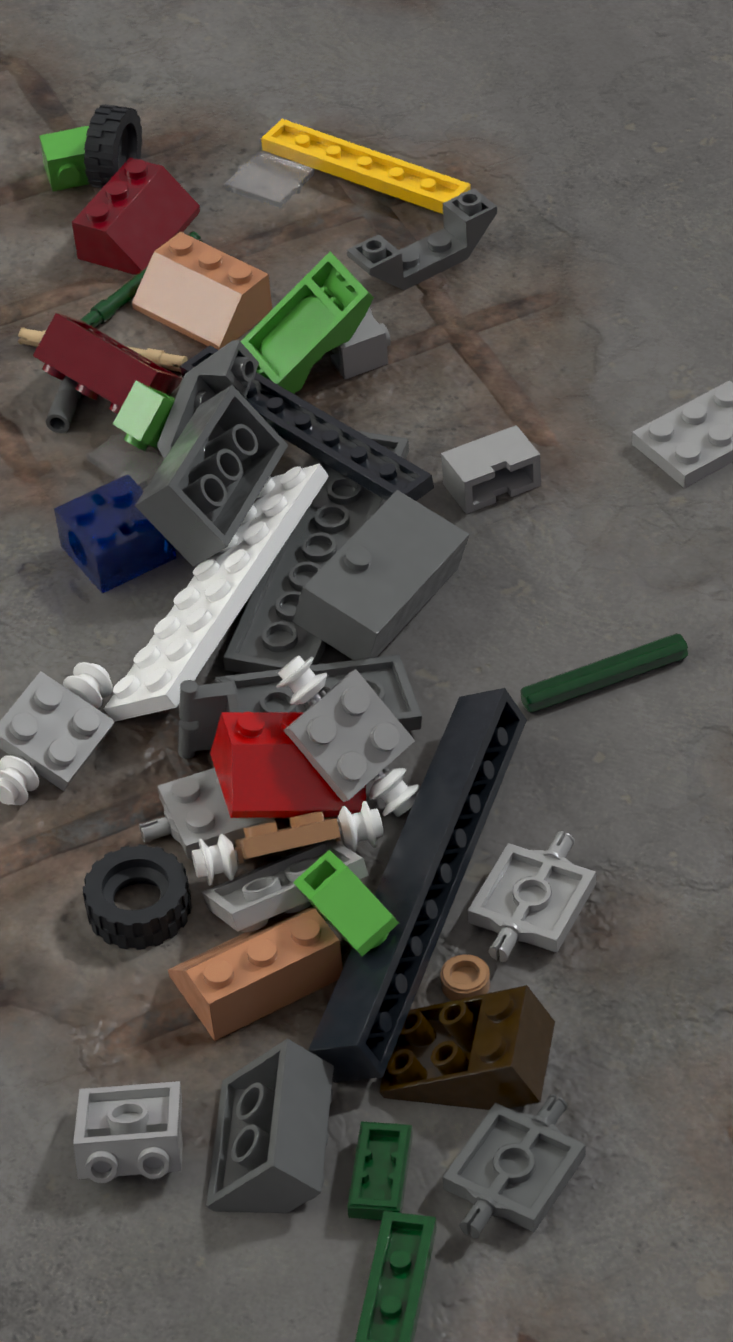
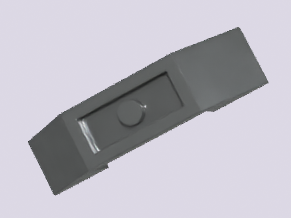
(464, 225)
(224, 368)

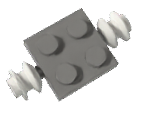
(53, 731)
(349, 735)

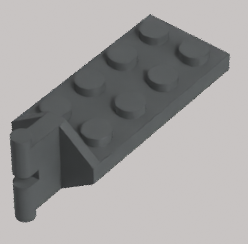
(257, 692)

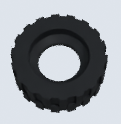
(110, 142)
(143, 926)

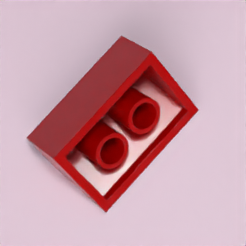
(267, 773)

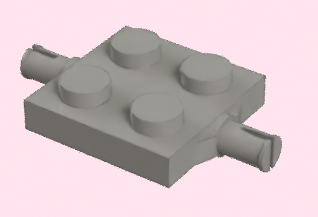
(194, 812)
(532, 897)

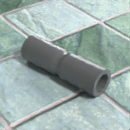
(63, 406)

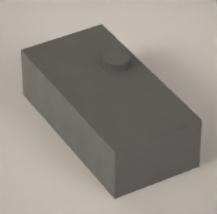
(212, 476)
(380, 577)

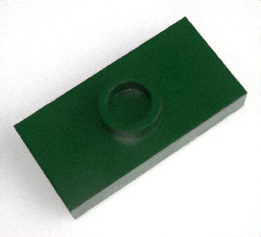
(379, 1170)

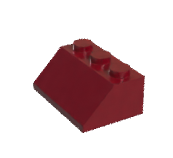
(132, 217)
(98, 362)

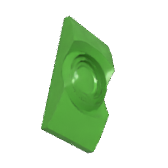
(308, 323)

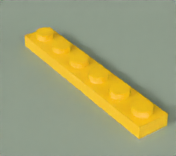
(362, 165)

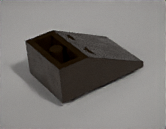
(473, 1052)

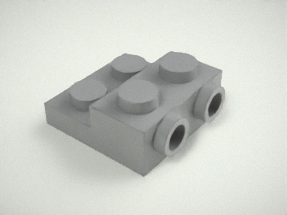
(128, 1131)

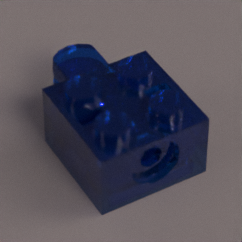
(110, 535)

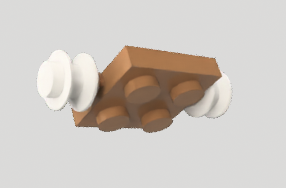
(304, 830)

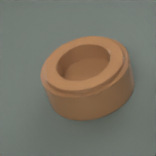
(464, 977)

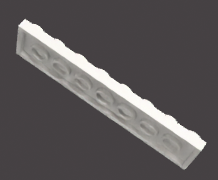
(214, 597)

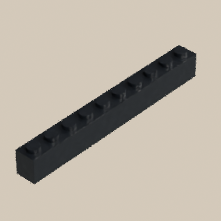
(420, 886)

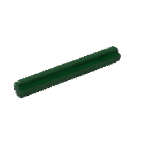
(604, 672)

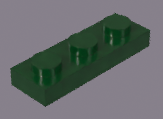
(397, 1278)

